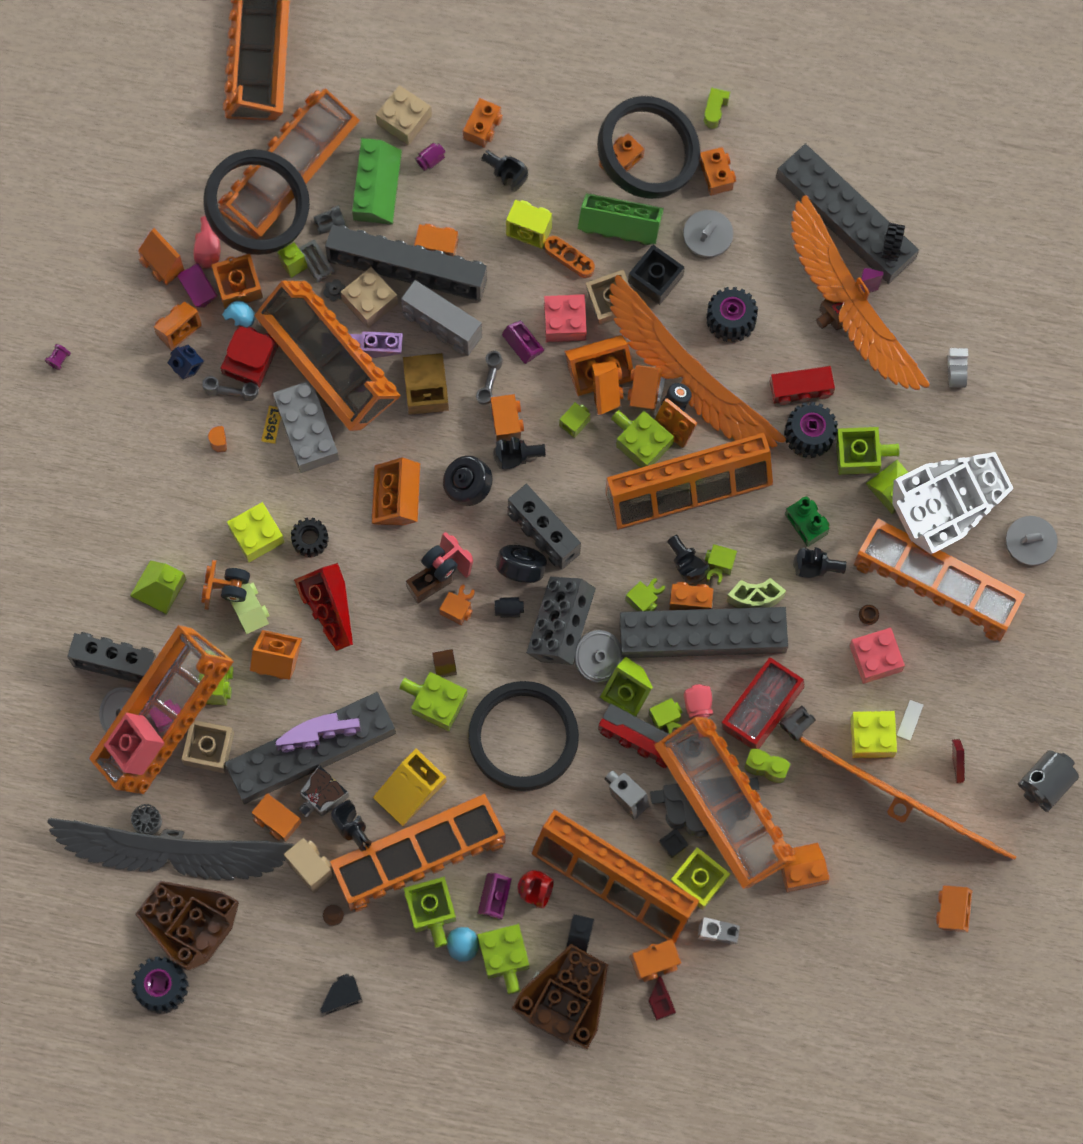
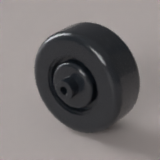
(467, 480)
(521, 563)

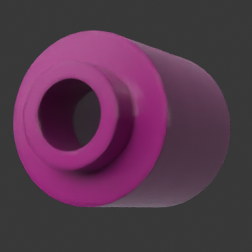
(430, 156)

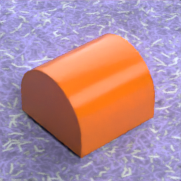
(218, 439)

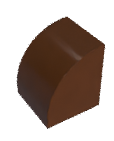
(444, 663)

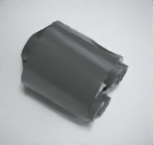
(1049, 779)

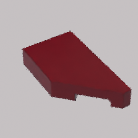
(958, 756)
(660, 1001)

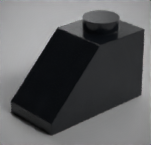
(580, 932)
(341, 995)

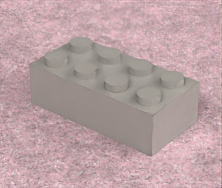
(441, 318)
(306, 426)

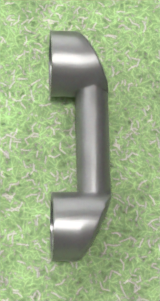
(494, 363)
(248, 391)

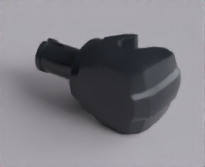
(507, 168)
(515, 452)
(816, 563)
(688, 565)
(343, 817)

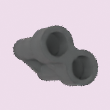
(336, 216)
(792, 728)

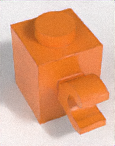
(457, 606)

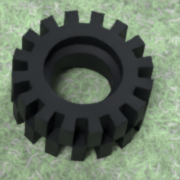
(893, 241)
(309, 549)

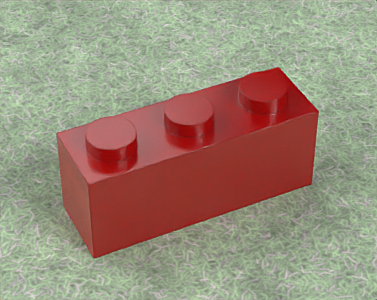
(802, 385)

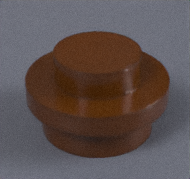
(868, 614)
(333, 915)

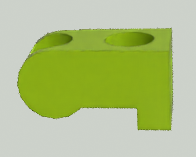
(713, 109)

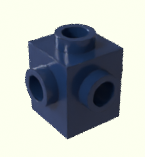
(185, 361)

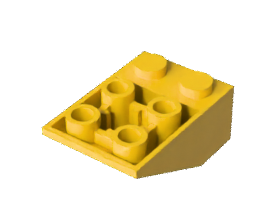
(410, 787)

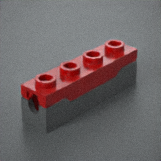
(632, 733)

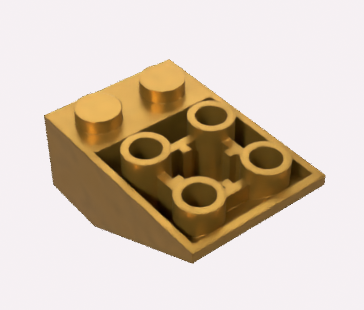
(425, 383)

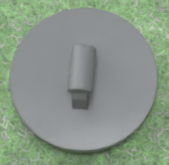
(708, 233)
(1031, 540)
(598, 655)
(112, 705)

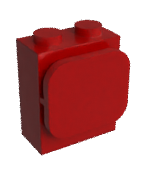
(249, 356)

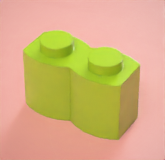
(772, 767)

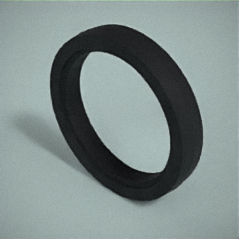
(676, 119)
(283, 168)
(539, 691)

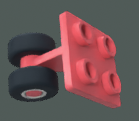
(448, 558)

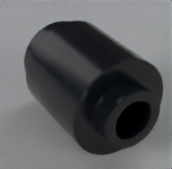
(509, 607)

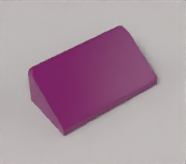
(871, 279)
(197, 286)
(522, 341)
(494, 895)

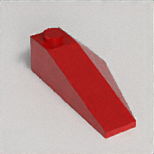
(327, 597)

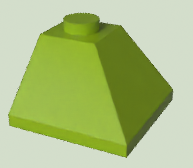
(883, 484)
(159, 586)
(627, 687)

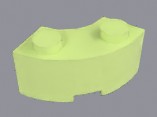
(756, 595)
(250, 612)

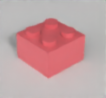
(565, 318)
(877, 655)
(134, 744)

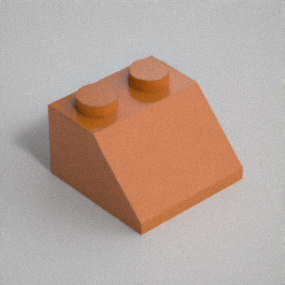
(160, 258)
(178, 325)
(606, 386)
(275, 654)
(807, 870)

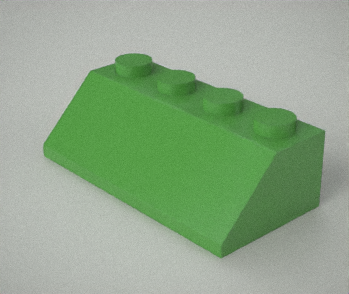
(376, 182)
(620, 219)

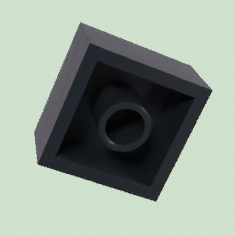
(656, 274)

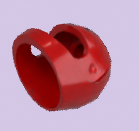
(535, 888)

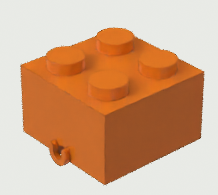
(237, 280)
(655, 960)

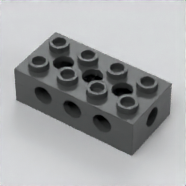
(543, 526)
(561, 620)
(98, 655)

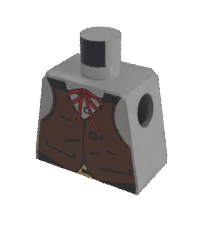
(321, 793)
(627, 794)

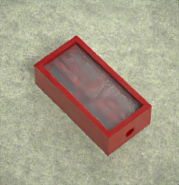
(763, 704)

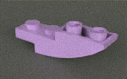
(380, 343)
(308, 732)

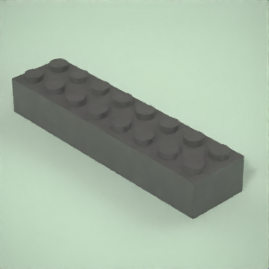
(844, 211)
(406, 262)
(703, 632)
(269, 769)

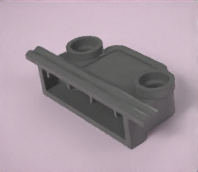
(679, 810)

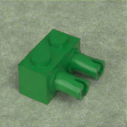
(807, 520)

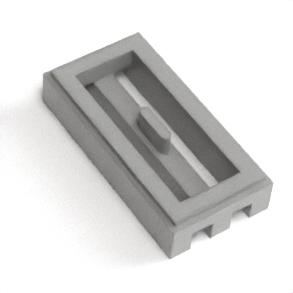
(324, 274)

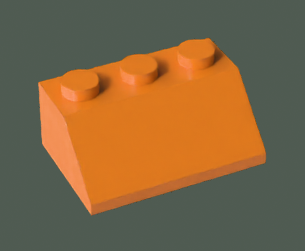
(608, 350)
(396, 492)

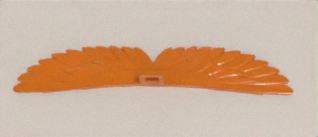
(858, 317)
(663, 351)
(909, 802)

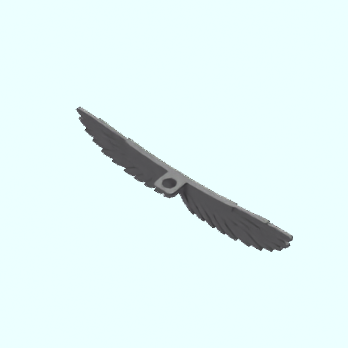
(190, 856)

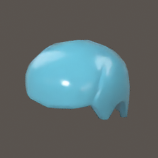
(241, 313)
(462, 944)

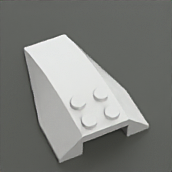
(948, 498)

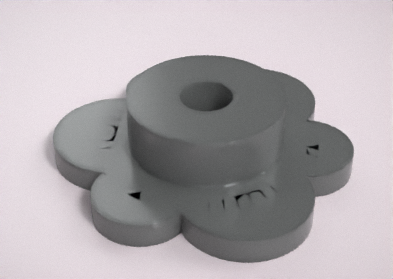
(329, 291)

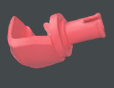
(206, 246)
(698, 701)

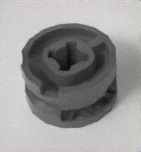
(146, 819)

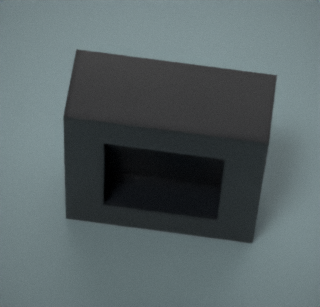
(673, 843)

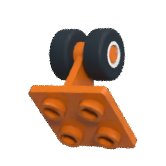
(672, 414)
(230, 586)

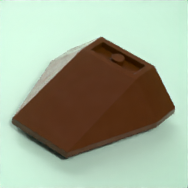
(188, 921)
(566, 997)

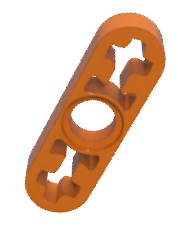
(584, 260)

